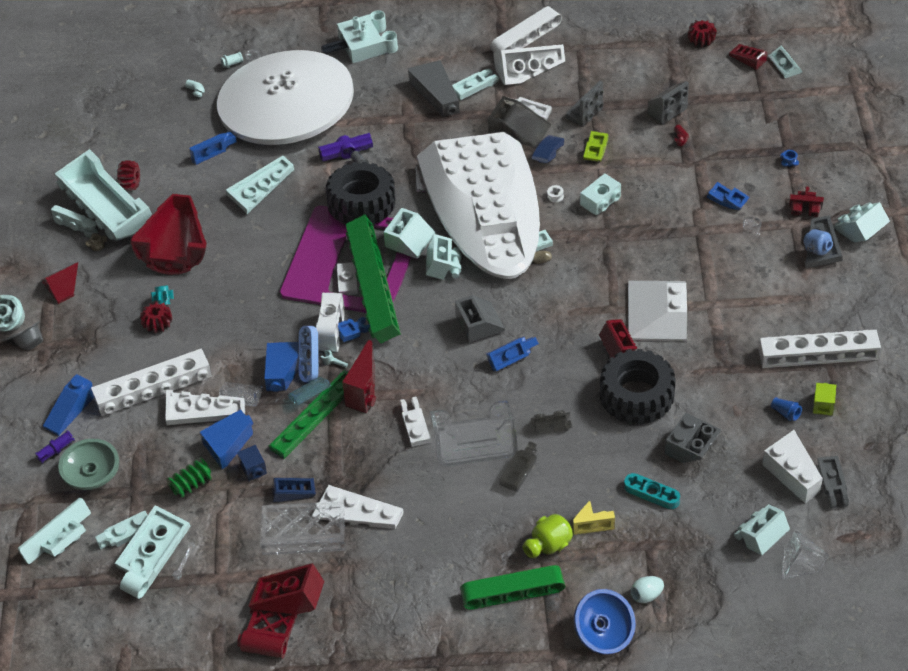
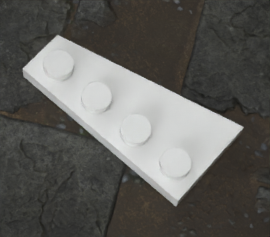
(194, 408)
(361, 509)

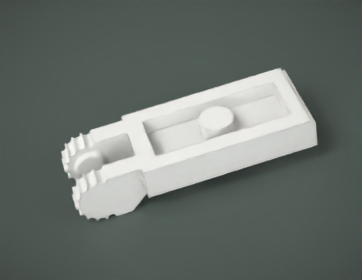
(415, 423)

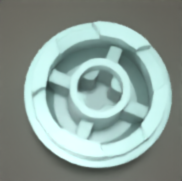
(11, 313)

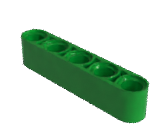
(512, 587)

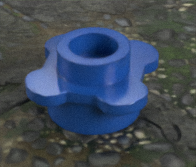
(789, 158)

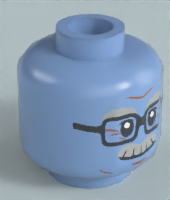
(818, 242)

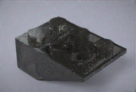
(518, 122)

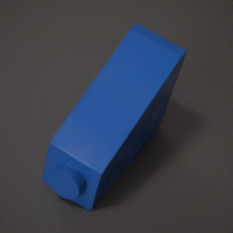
(281, 365)
(227, 437)

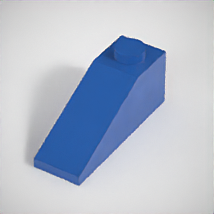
(69, 405)

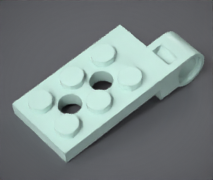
(143, 566)

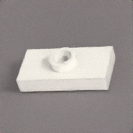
(347, 279)

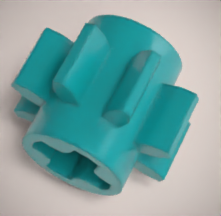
(162, 294)

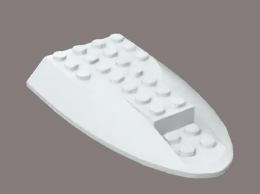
(485, 200)

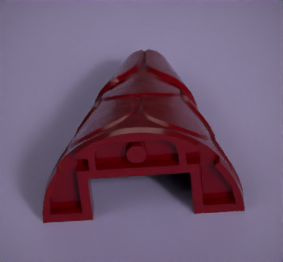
(171, 237)

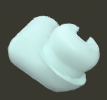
(196, 86)

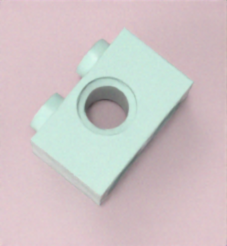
(600, 194)

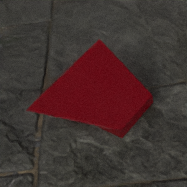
(62, 283)

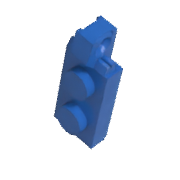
(211, 147)
(510, 352)

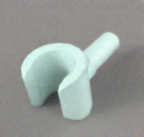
(329, 359)

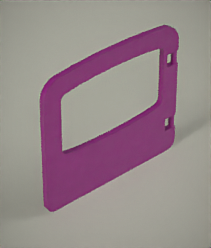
(317, 258)

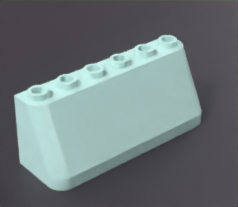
(102, 197)

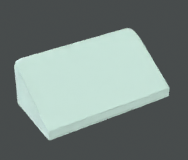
(784, 62)

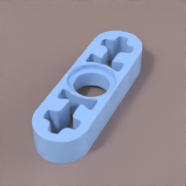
(303, 347)

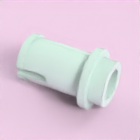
(227, 61)

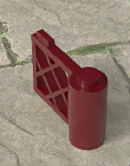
(266, 640)

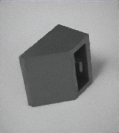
(669, 102)
(477, 318)
(690, 439)

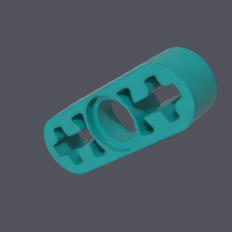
(654, 498)

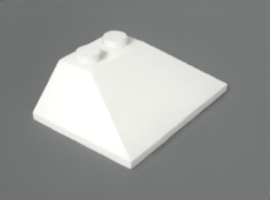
(657, 310)

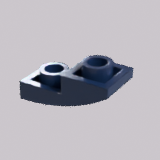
(547, 149)

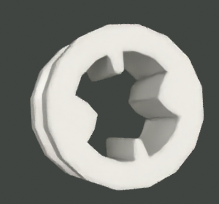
(555, 189)

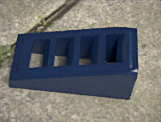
(293, 494)

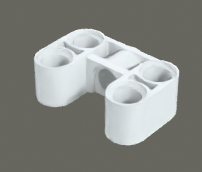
(330, 314)

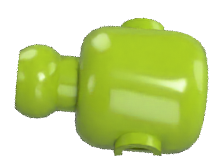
(548, 536)

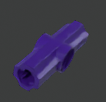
(345, 146)

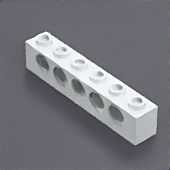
(819, 348)
(151, 382)

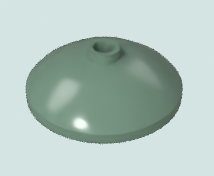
(88, 456)

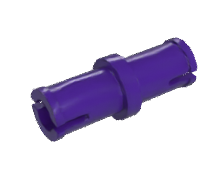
(54, 446)

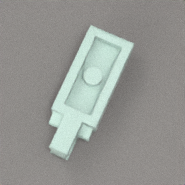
(121, 532)

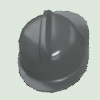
(28, 338)

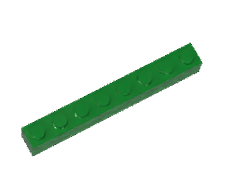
(372, 280)

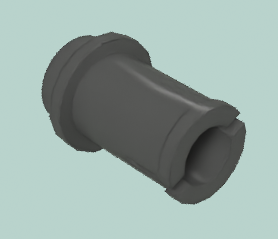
(357, 157)

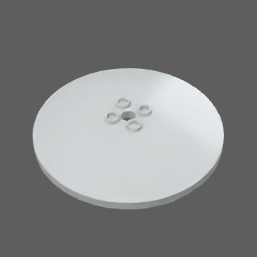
(267, 113)

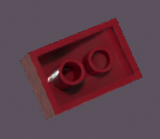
(360, 381)
(288, 591)

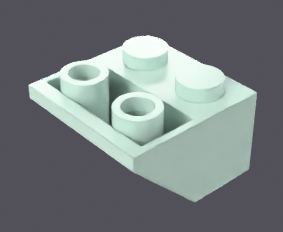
(862, 222)
(408, 233)

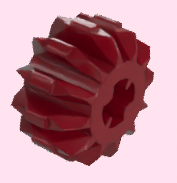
(702, 33)
(128, 175)
(156, 317)

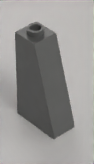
(435, 87)

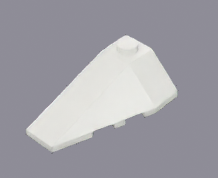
(524, 63)

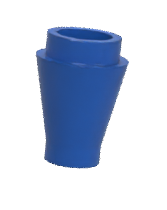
(789, 409)

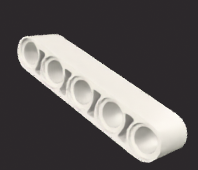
(528, 30)

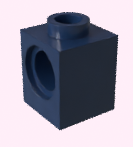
(252, 463)

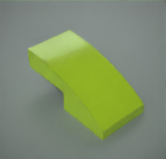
(596, 146)

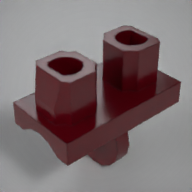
(806, 200)

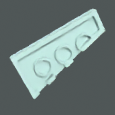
(257, 186)

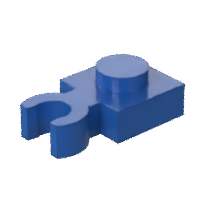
(350, 330)

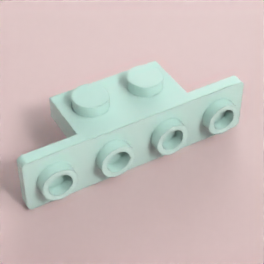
(57, 533)

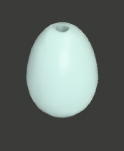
(647, 589)

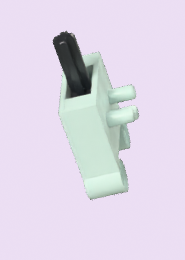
(362, 38)

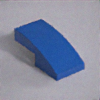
(732, 199)

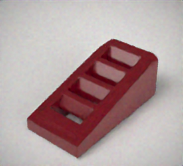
(753, 57)

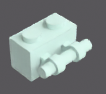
(441, 258)
(763, 529)

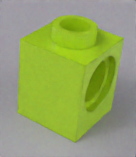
(824, 399)

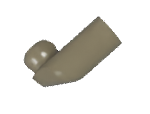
(542, 257)

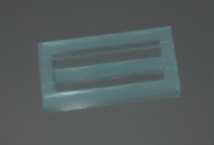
(309, 390)

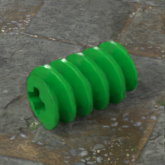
(189, 477)

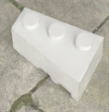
(793, 467)

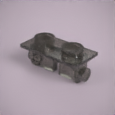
(558, 420)

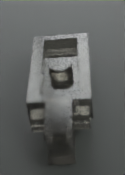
(519, 468)

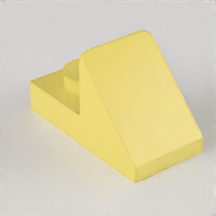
(589, 522)

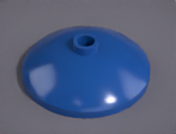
(615, 617)

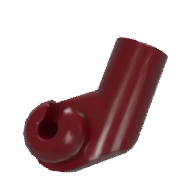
(682, 135)

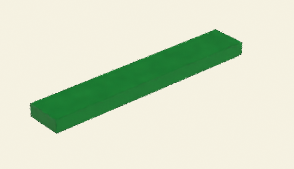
(309, 418)

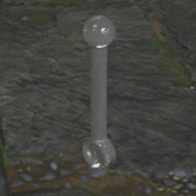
(177, 574)

